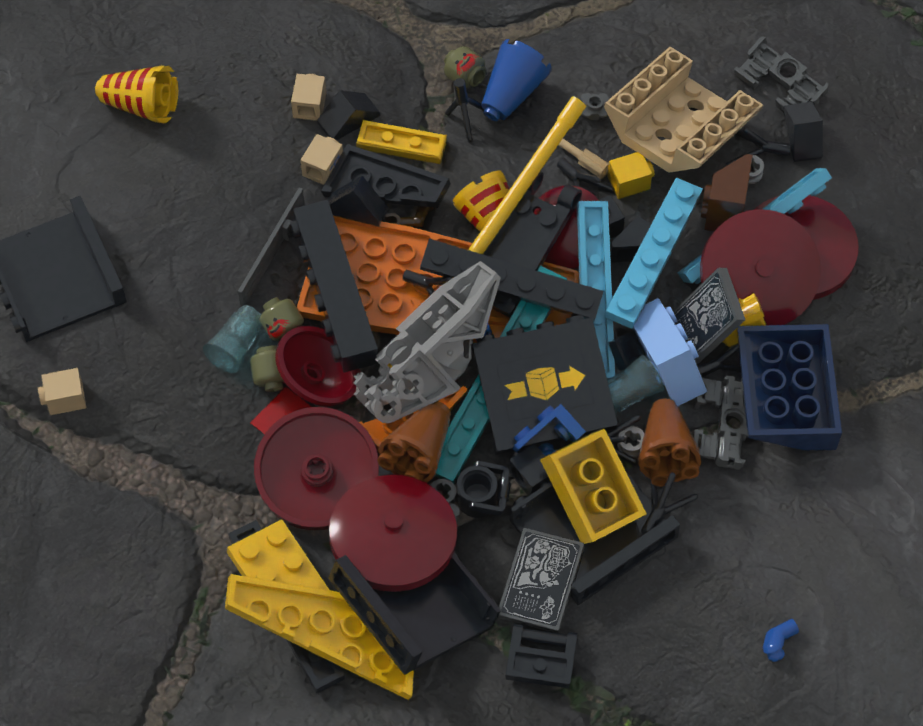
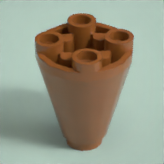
(417, 443)
(668, 445)

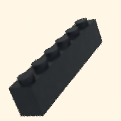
(335, 286)

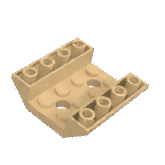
(659, 105)

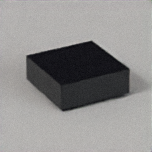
(625, 349)

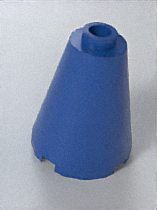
(513, 78)

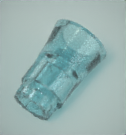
(234, 339)
(634, 384)

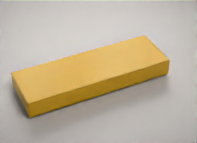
(401, 142)

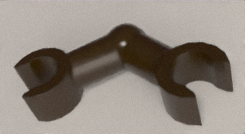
(417, 221)

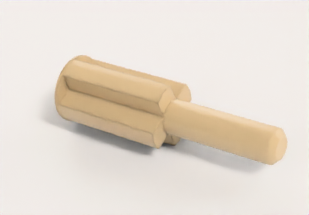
(587, 159)

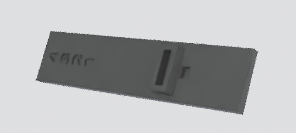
(281, 232)

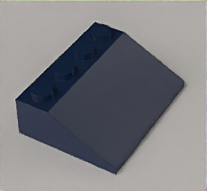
(790, 385)

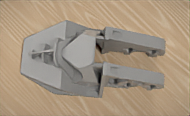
(431, 347)

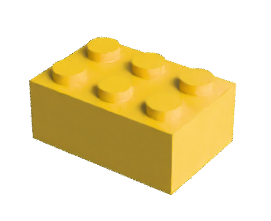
(593, 486)

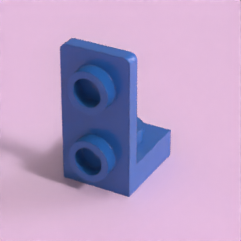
(565, 426)

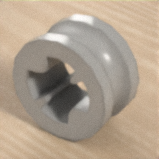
(758, 167)
(635, 434)

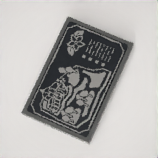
(710, 313)
(541, 580)

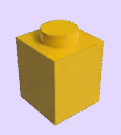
(630, 174)

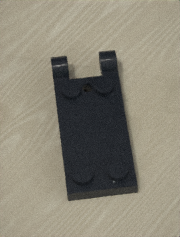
(530, 237)

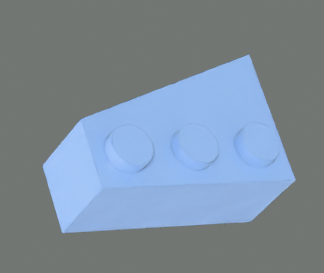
(668, 352)

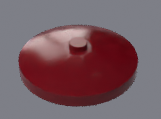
(833, 238)
(766, 257)
(311, 463)
(394, 531)

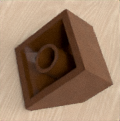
(727, 193)

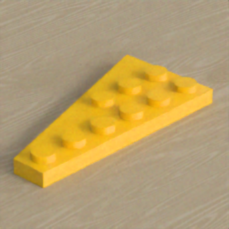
(319, 623)

